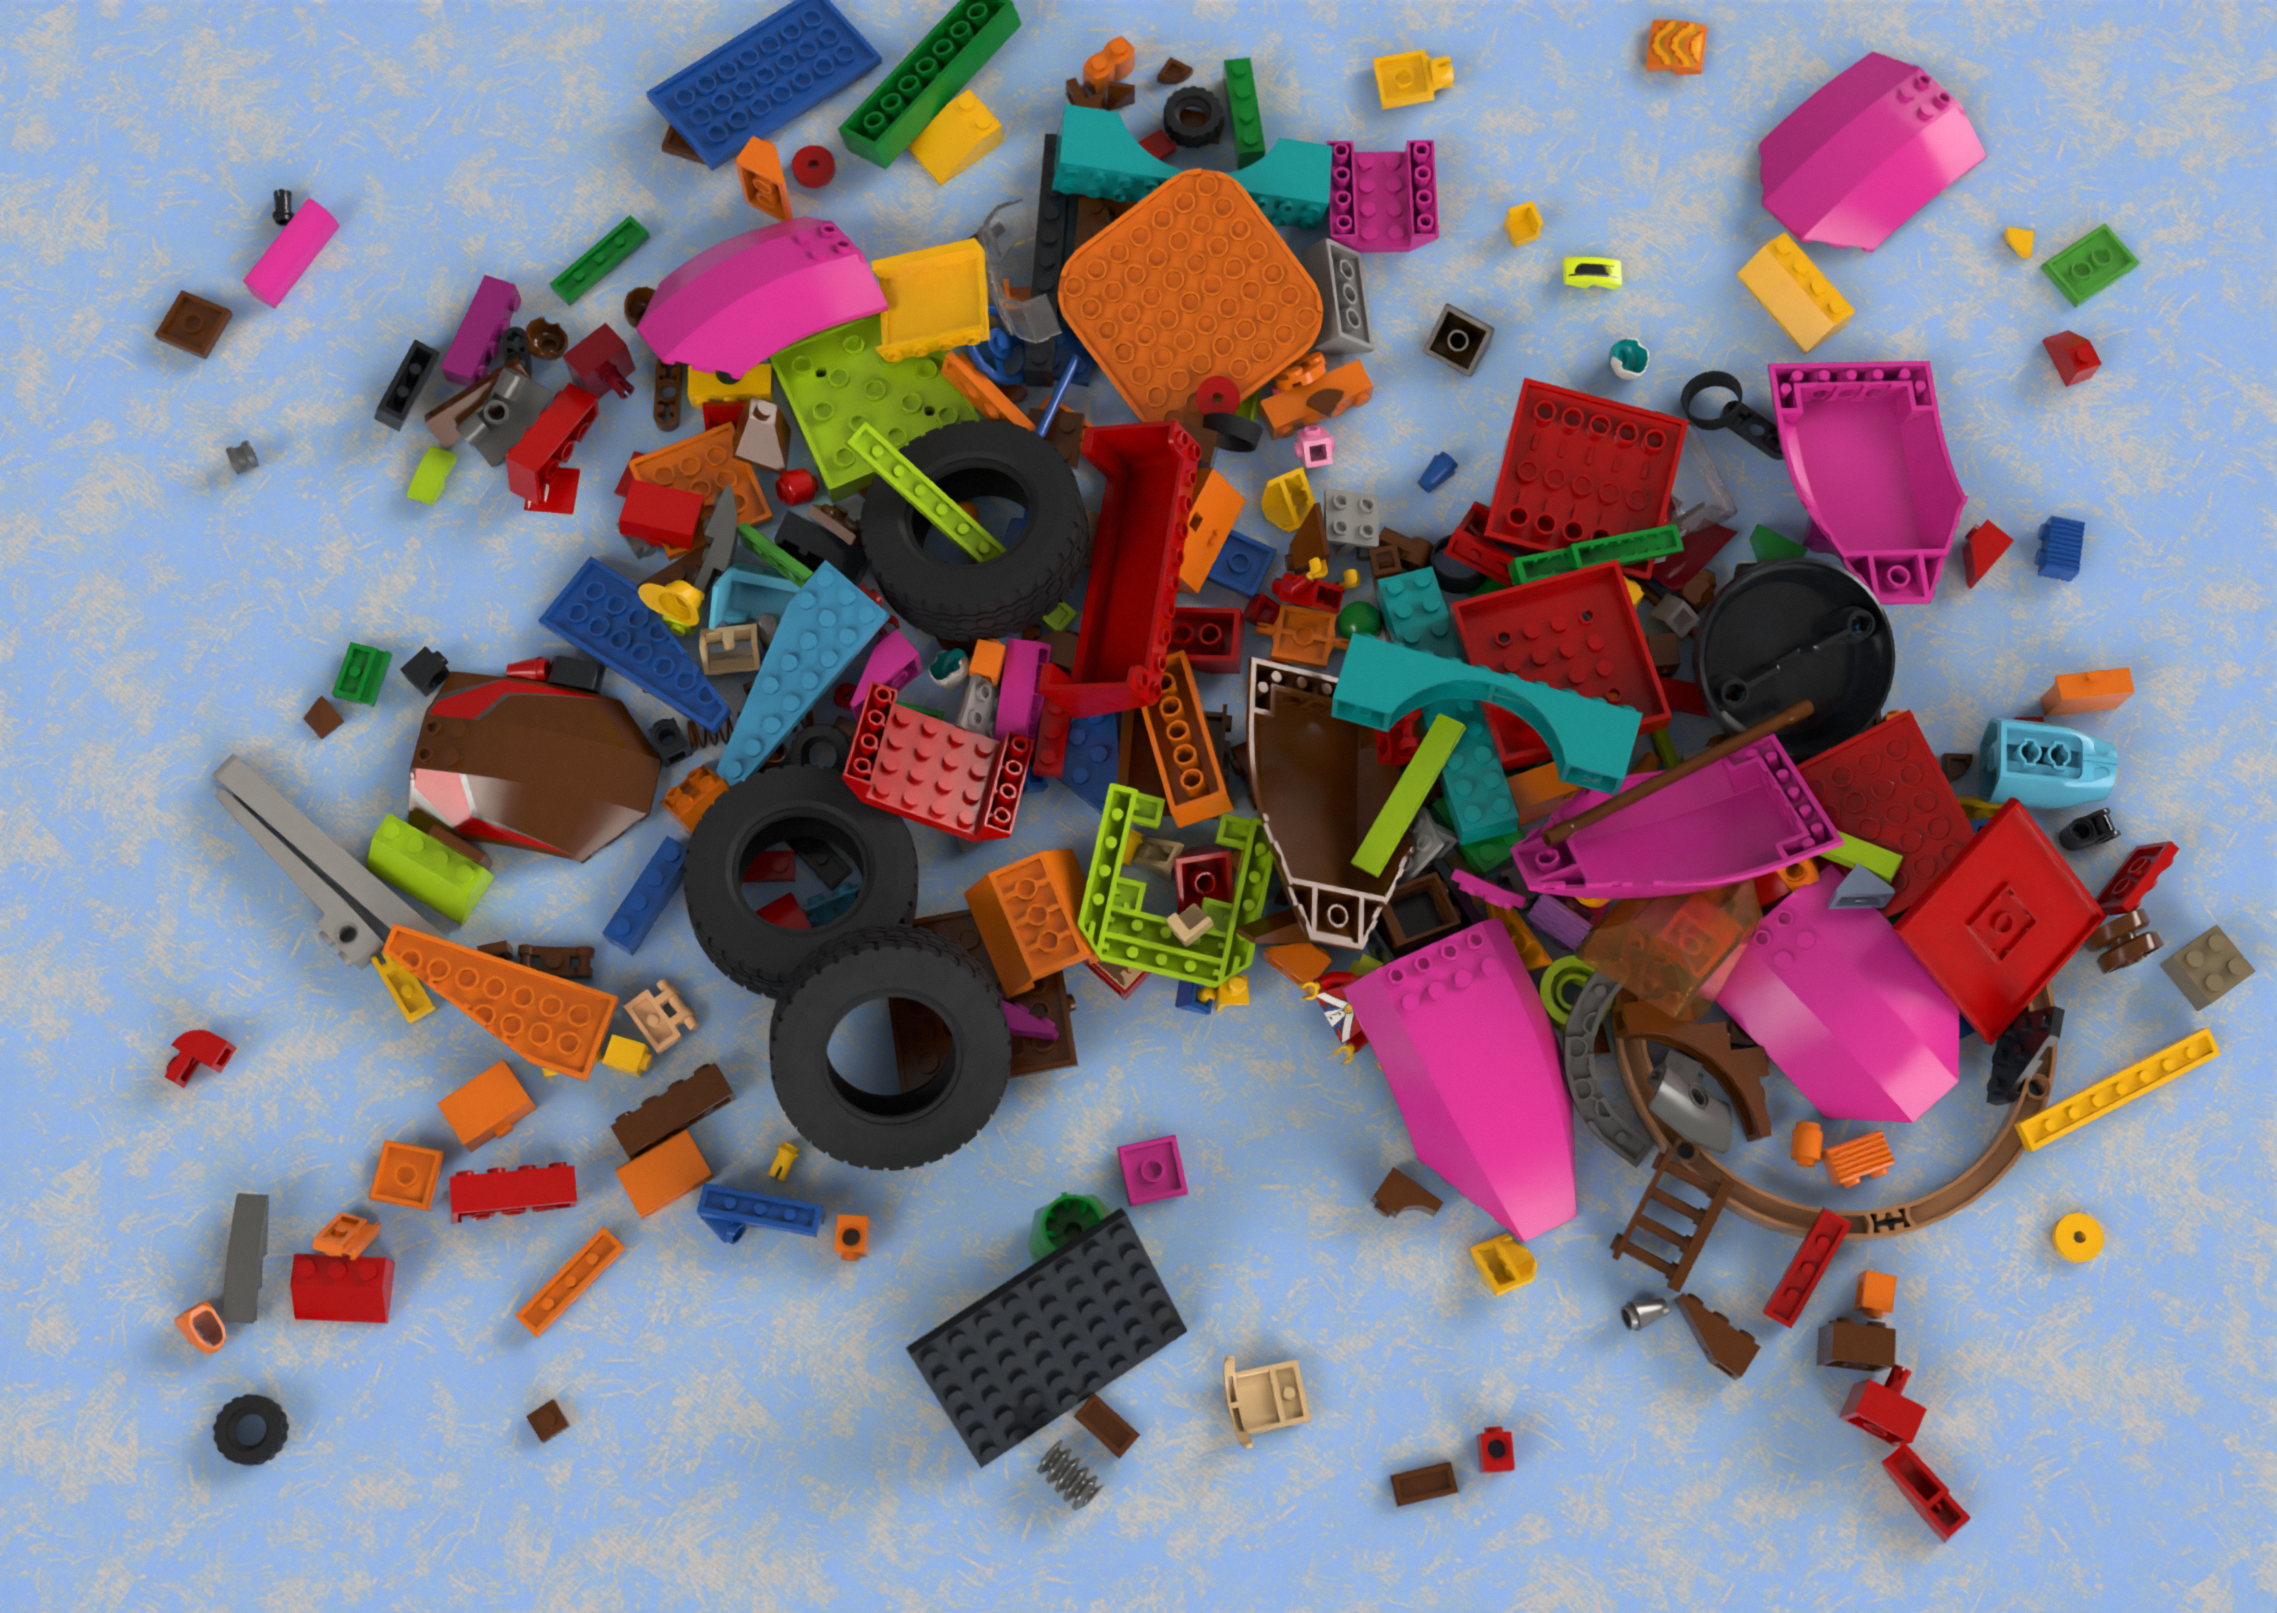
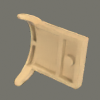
(1264, 1398)

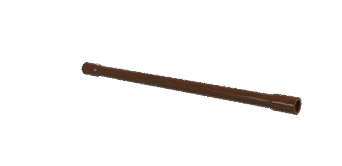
(1567, 828)

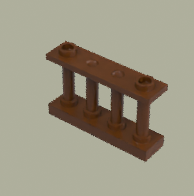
(1702, 1218)

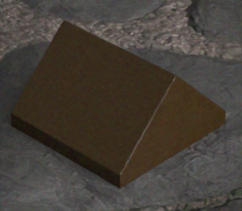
(1459, 340)

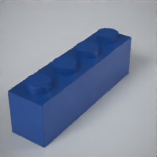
(647, 897)

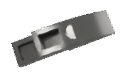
(723, 535)

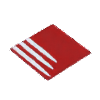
(559, 496)

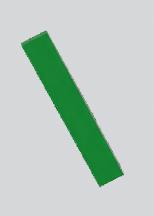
(1626, 547)

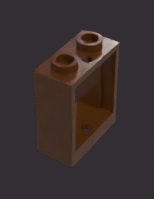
(1439, 894)

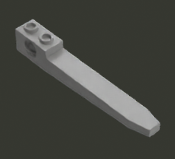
(339, 915)

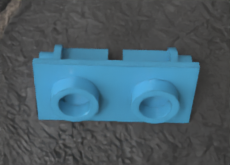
(822, 906)

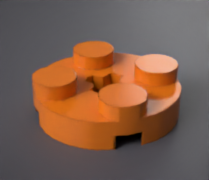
(1304, 370)

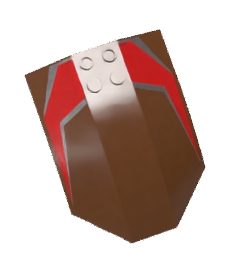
(530, 766)

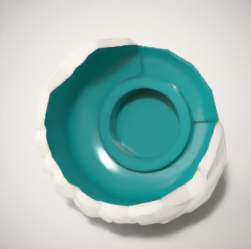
(1628, 358)
(949, 668)

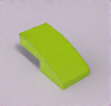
(431, 475)

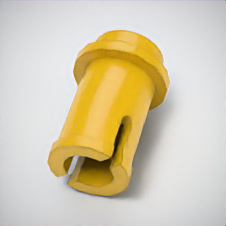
(1133, 841)
(783, 1159)

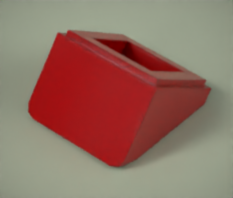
(1262, 610)

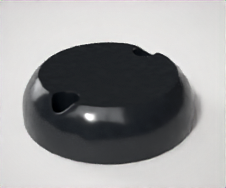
(1789, 637)

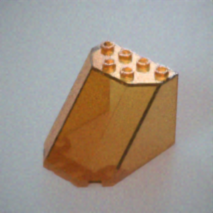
(1675, 946)

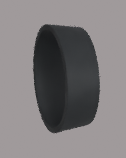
(1706, 380)
(1234, 431)
(1453, 584)

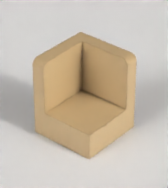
(1189, 924)

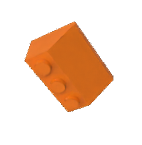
(763, 179)

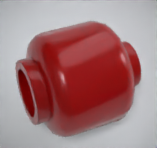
(796, 487)

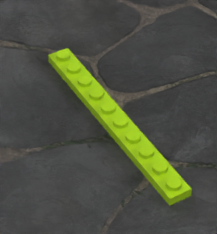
(936, 505)

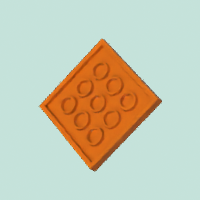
(704, 467)

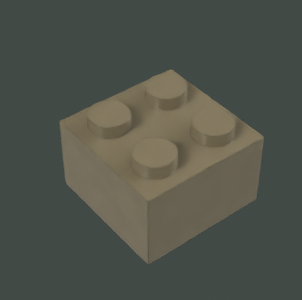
(2207, 968)

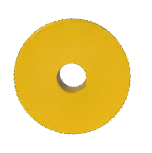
(2087, 1228)

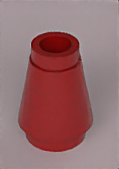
(531, 669)

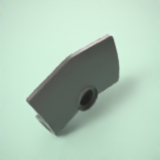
(522, 404)
(1690, 1110)

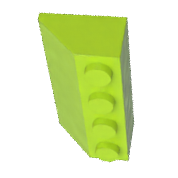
(427, 869)

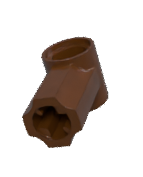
(1412, 552)

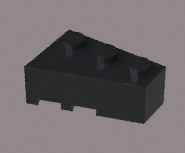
(814, 545)

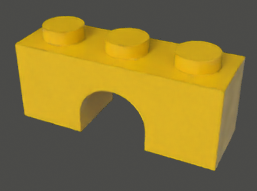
(708, 388)

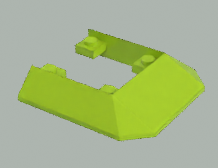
(1143, 941)

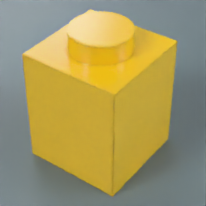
(627, 1056)

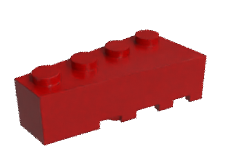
(550, 441)
(511, 1191)

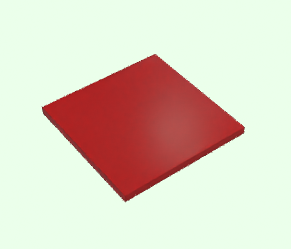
(1999, 921)

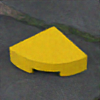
(2020, 241)

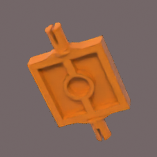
(1303, 636)

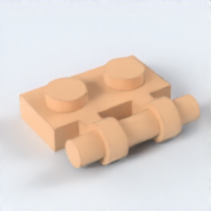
(654, 1022)

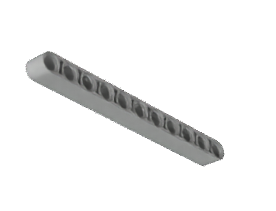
(319, 847)

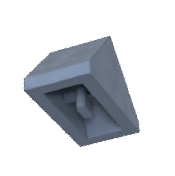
(1861, 890)

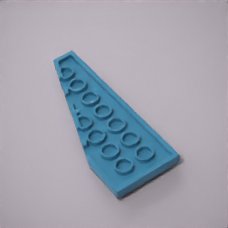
(810, 649)

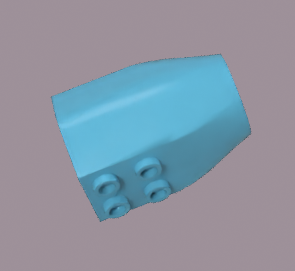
(2044, 764)

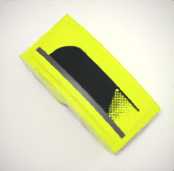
(1590, 271)

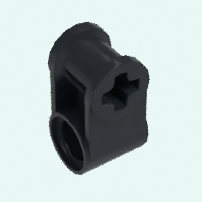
(2093, 830)

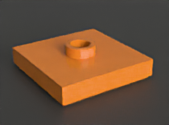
(407, 1175)

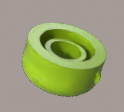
(1559, 973)

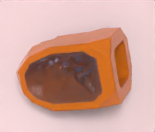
(202, 1327)

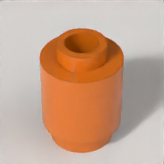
(1806, 1144)

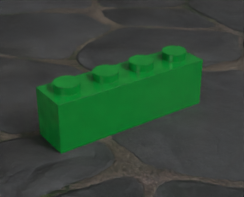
(1243, 112)

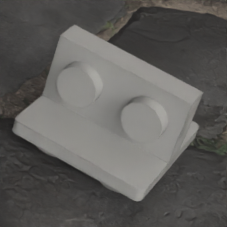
(1351, 520)
(978, 707)
(1431, 844)

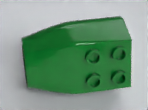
(1063, 1221)

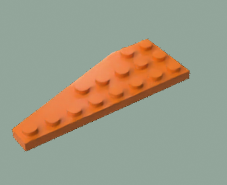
(528, 1010)

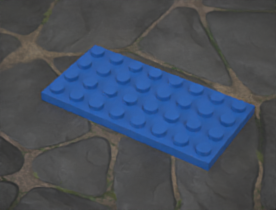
(763, 79)

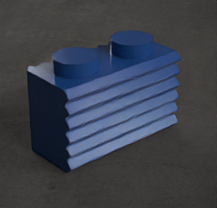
(2060, 548)

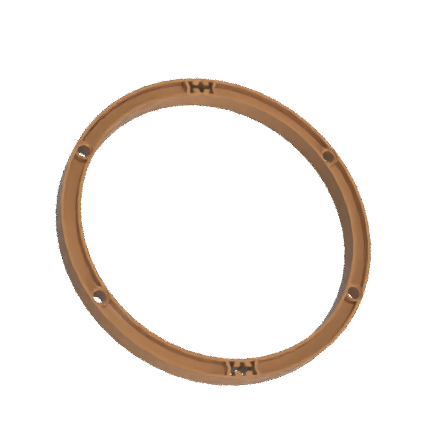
(1796, 1218)

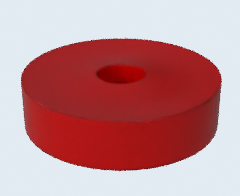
(811, 156)
(1218, 385)

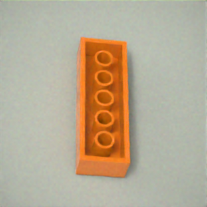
(1185, 747)

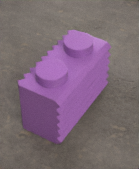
(1561, 919)

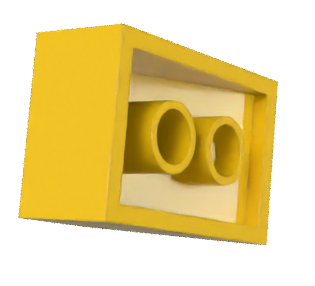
(957, 137)

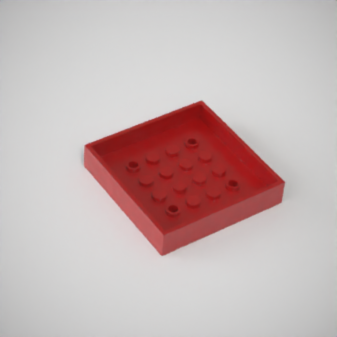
(1562, 649)

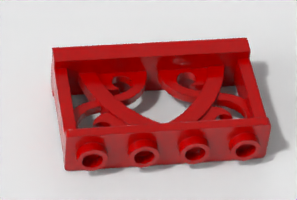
(1482, 552)

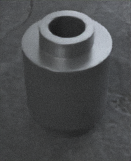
(766, 628)

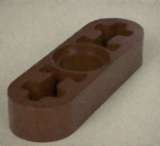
(674, 402)

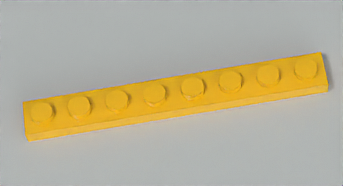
(2117, 1089)

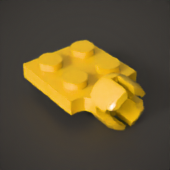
(1411, 77)

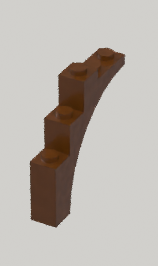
(1709, 1044)

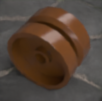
(2124, 943)

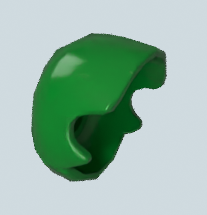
(1359, 618)

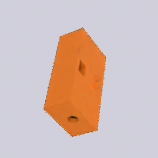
(1209, 524)
(1539, 792)

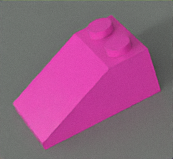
(892, 664)

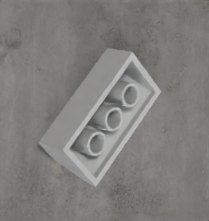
(1343, 296)

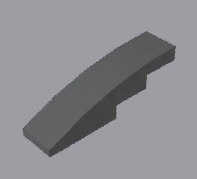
(245, 1258)

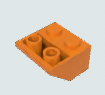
(694, 796)

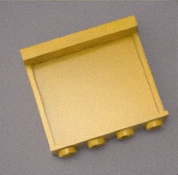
(933, 300)

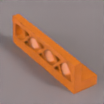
(982, 391)

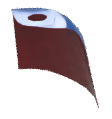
(1698, 551)

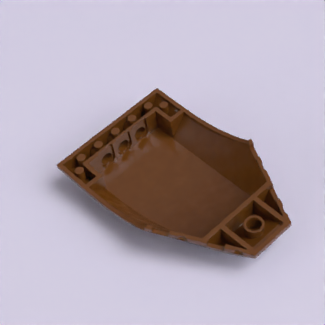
(1317, 801)

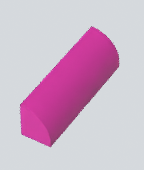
(291, 253)
(1019, 697)

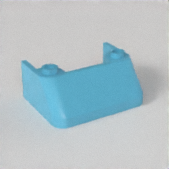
(749, 592)

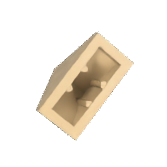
(1158, 856)

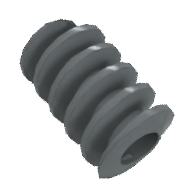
(1068, 1476)

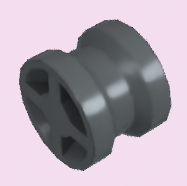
(242, 457)

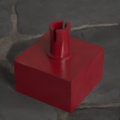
(601, 363)

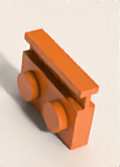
(346, 1236)

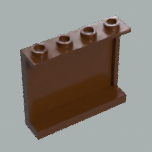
(1136, 757)

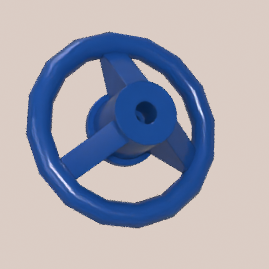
(989, 354)

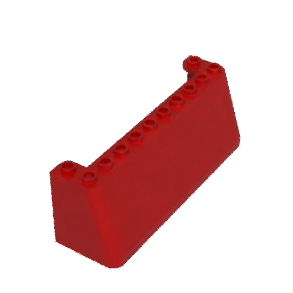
(1132, 569)

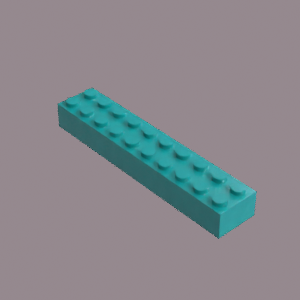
(1473, 774)

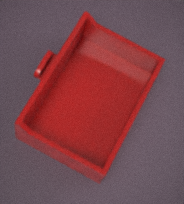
(661, 514)

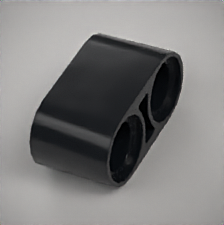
(577, 674)

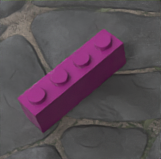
(481, 331)

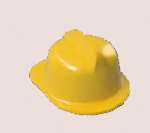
(674, 600)

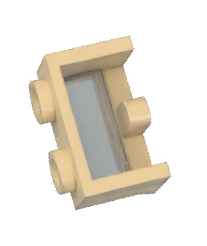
(730, 649)

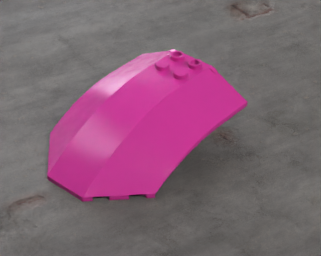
(1865, 154)
(759, 296)
(1845, 1009)

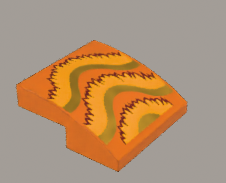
(1676, 47)

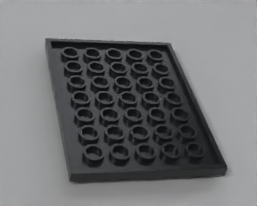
(1048, 1338)

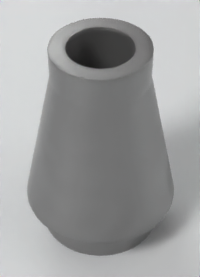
(1643, 1312)

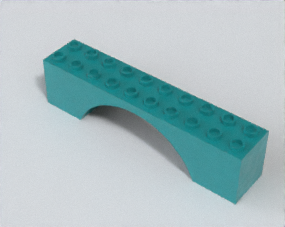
(1103, 160)
(1584, 735)

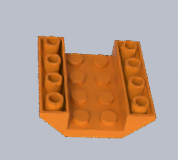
(1031, 918)

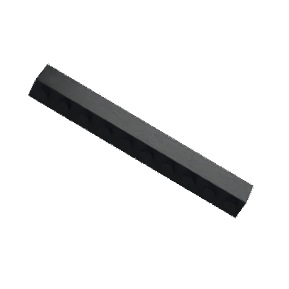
(1047, 267)

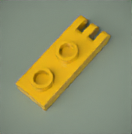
(404, 988)

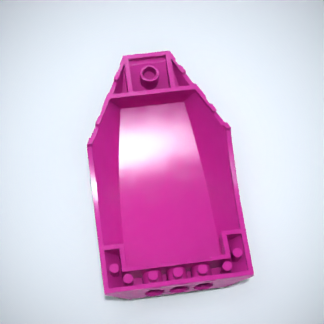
(1872, 468)
(1690, 837)
(1476, 1074)

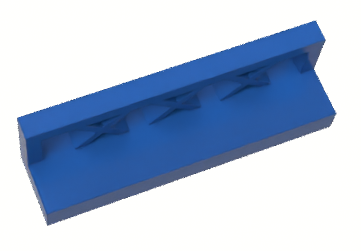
(761, 1210)

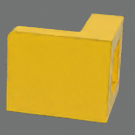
(1523, 224)

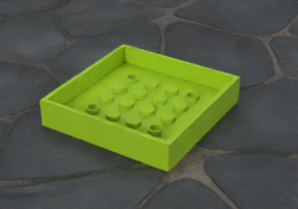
(861, 389)

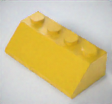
(1796, 293)

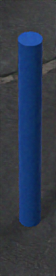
(1058, 395)

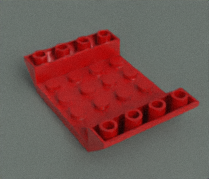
(935, 769)

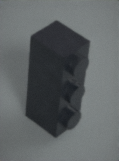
(407, 385)

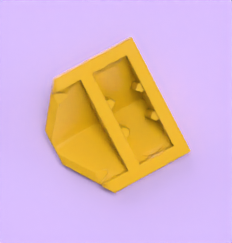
(1287, 500)
(1503, 1264)

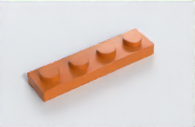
(570, 1282)

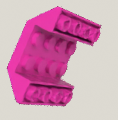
(1383, 197)

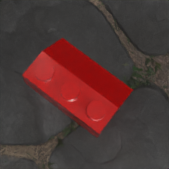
(341, 1288)

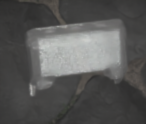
(1698, 488)

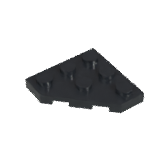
(2020, 1051)

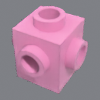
(1314, 446)

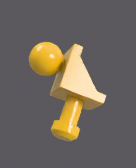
(1230, 993)

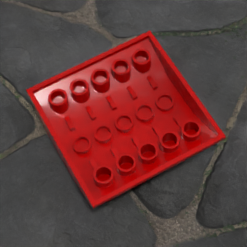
(1582, 471)

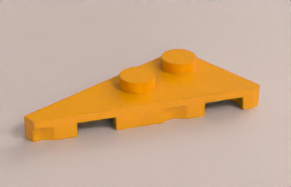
(1525, 942)

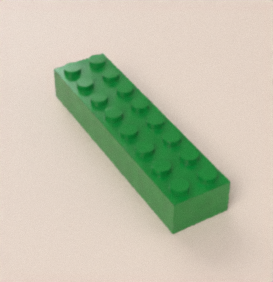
(928, 79)

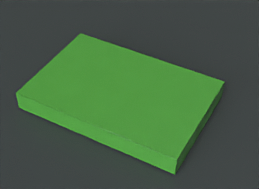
(2090, 265)

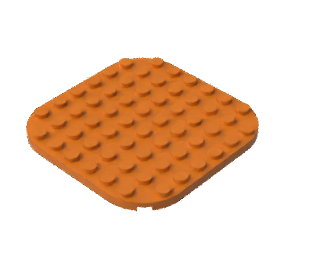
(1189, 293)

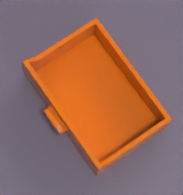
(2088, 692)
(487, 1106)

